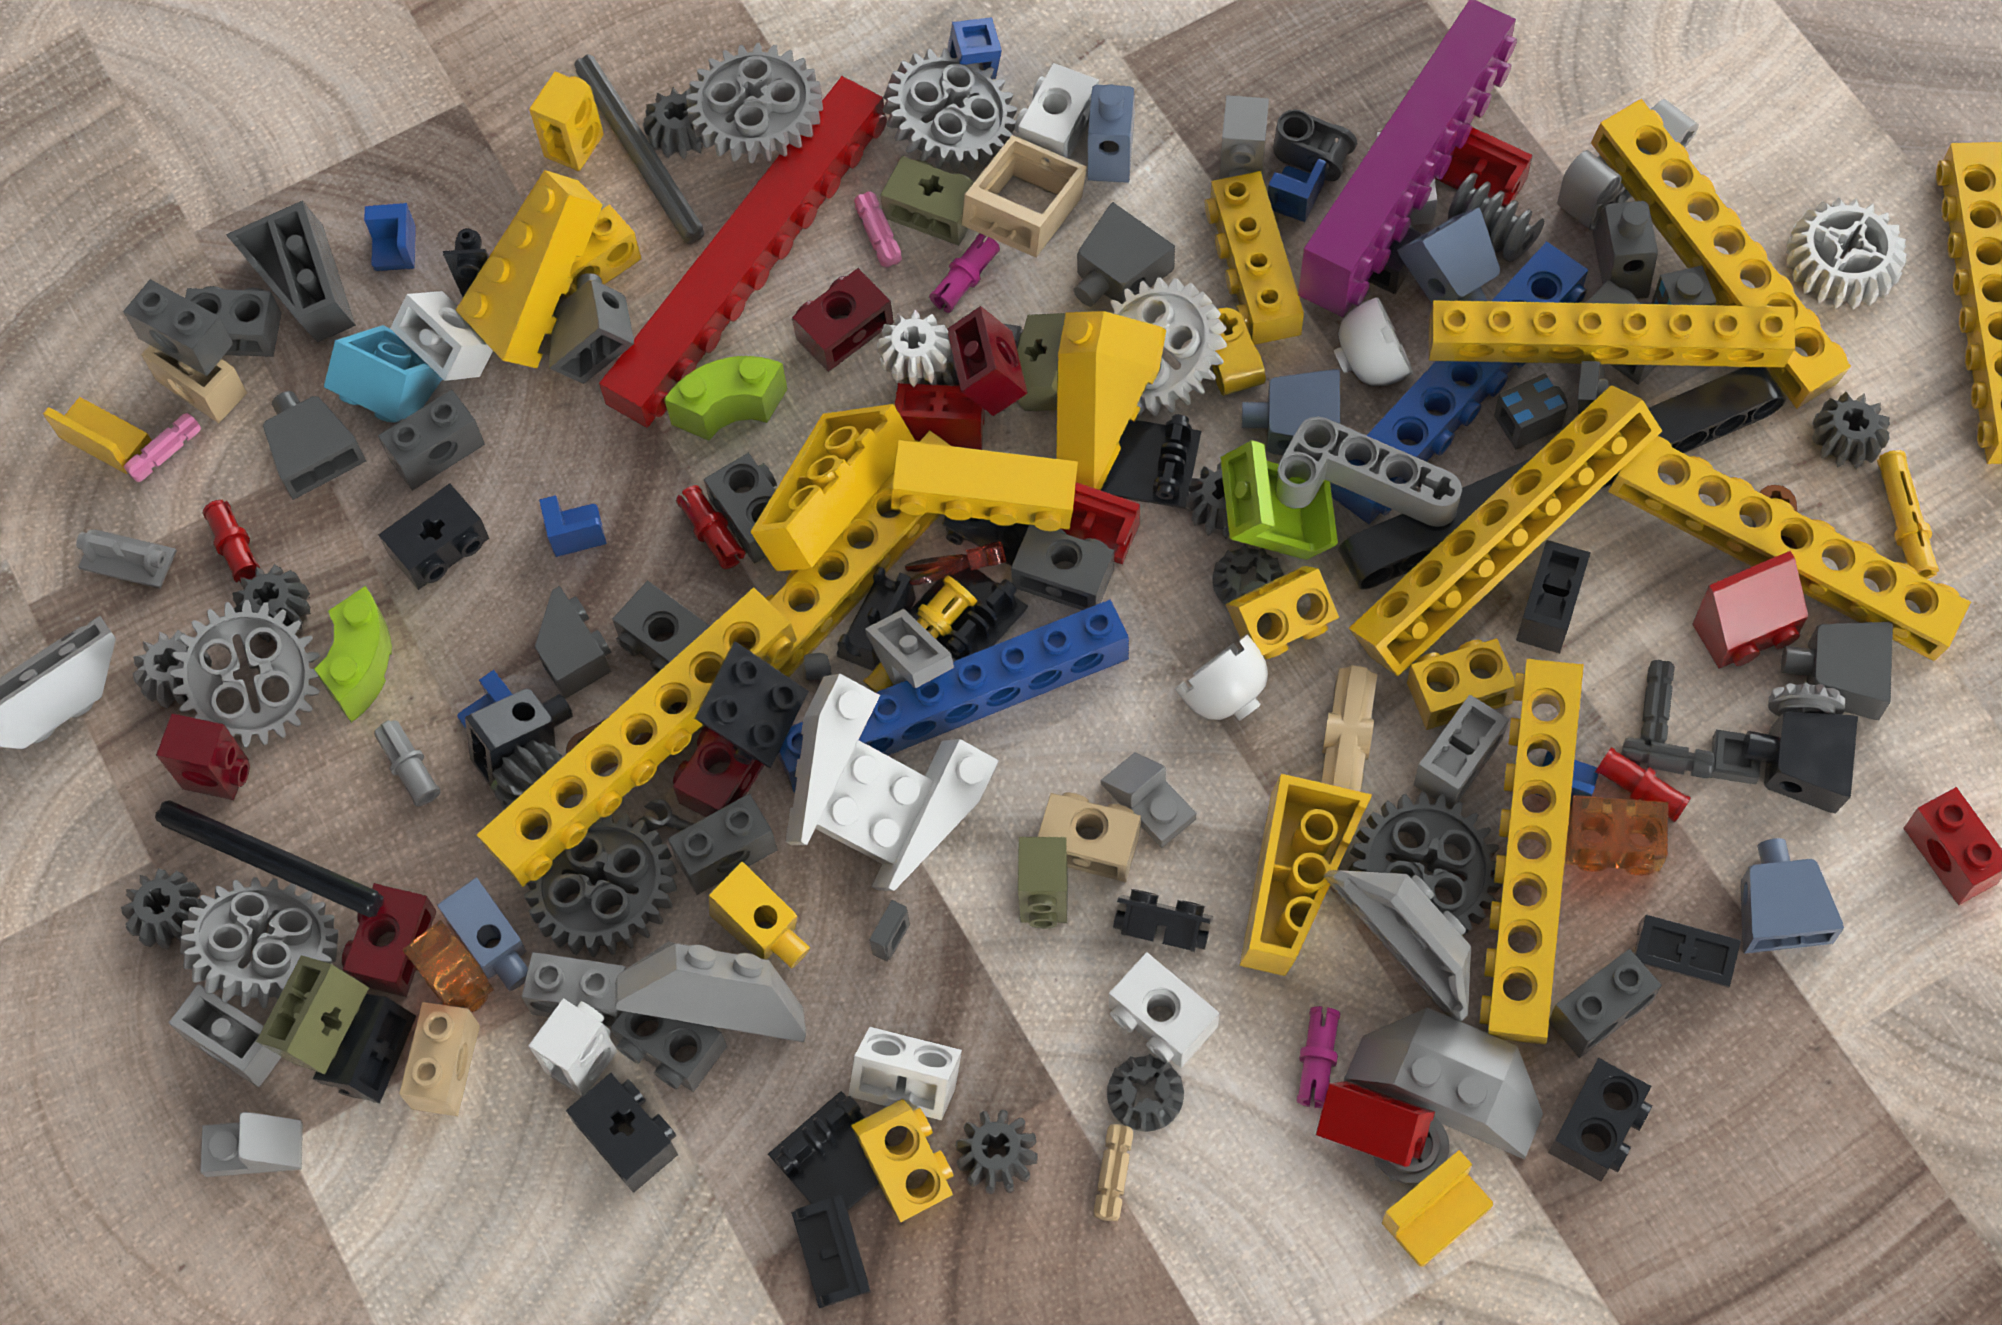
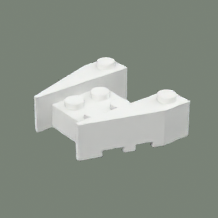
(869, 796)

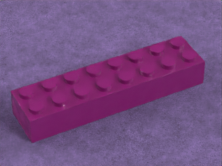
(1407, 158)

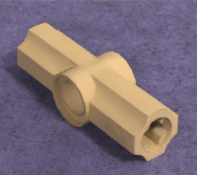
(1349, 728)

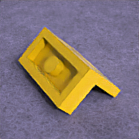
(98, 433)
(1437, 1210)

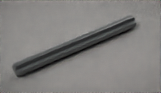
(640, 150)

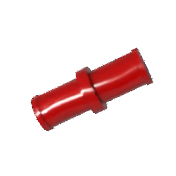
(710, 527)
(230, 540)
(1642, 783)

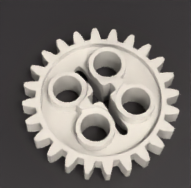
(1185, 318)

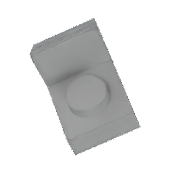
(908, 650)
(1143, 788)
(251, 1146)

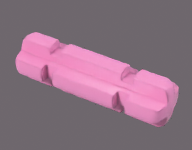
(878, 229)
(162, 447)

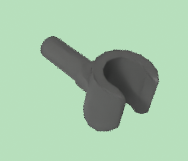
(817, 666)
(665, 817)

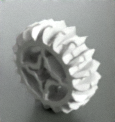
(1865, 271)

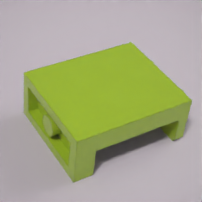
(1261, 519)

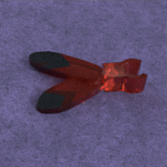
(939, 567)

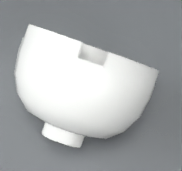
(1371, 346)
(1227, 683)

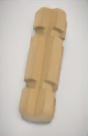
(1113, 1172)

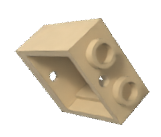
(1013, 223)

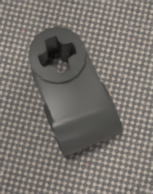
(1314, 142)

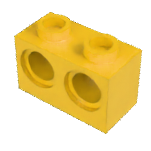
(567, 120)
(609, 249)
(1280, 601)
(1455, 672)
(895, 1163)

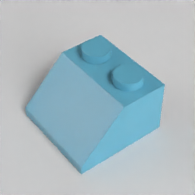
(380, 374)

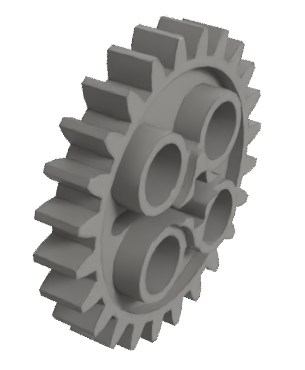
(754, 103)
(949, 110)
(287, 663)
(227, 928)

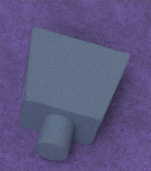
(1111, 120)
(1453, 259)
(1290, 403)
(1786, 903)
(476, 923)

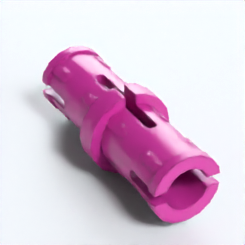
(964, 273)
(1318, 1056)

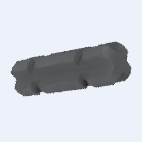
(1657, 701)
(1669, 757)

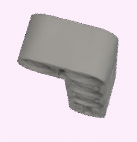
(1593, 184)
(1367, 480)

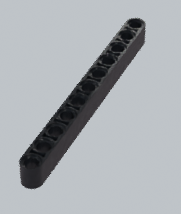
(1685, 421)

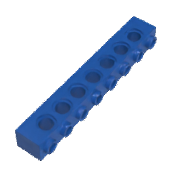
(1545, 274)
(987, 682)

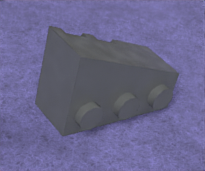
(299, 267)

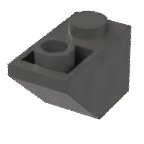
(568, 648)

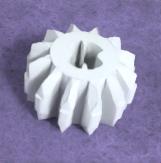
(898, 350)

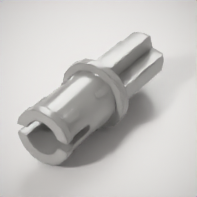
(407, 763)

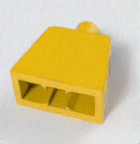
(744, 902)

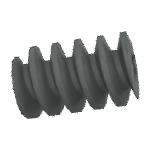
(1505, 229)

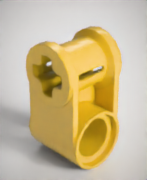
(1242, 361)

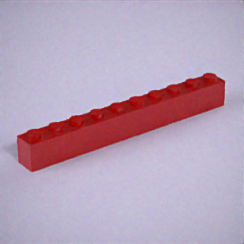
(743, 254)

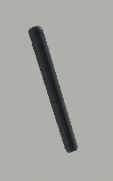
(270, 858)

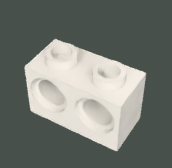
(574, 1046)
(904, 1068)

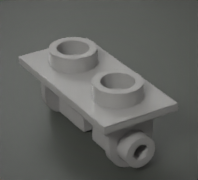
(124, 557)

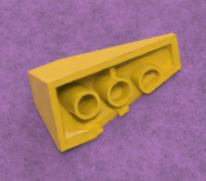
(1100, 380)

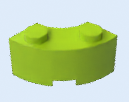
(726, 393)
(358, 655)

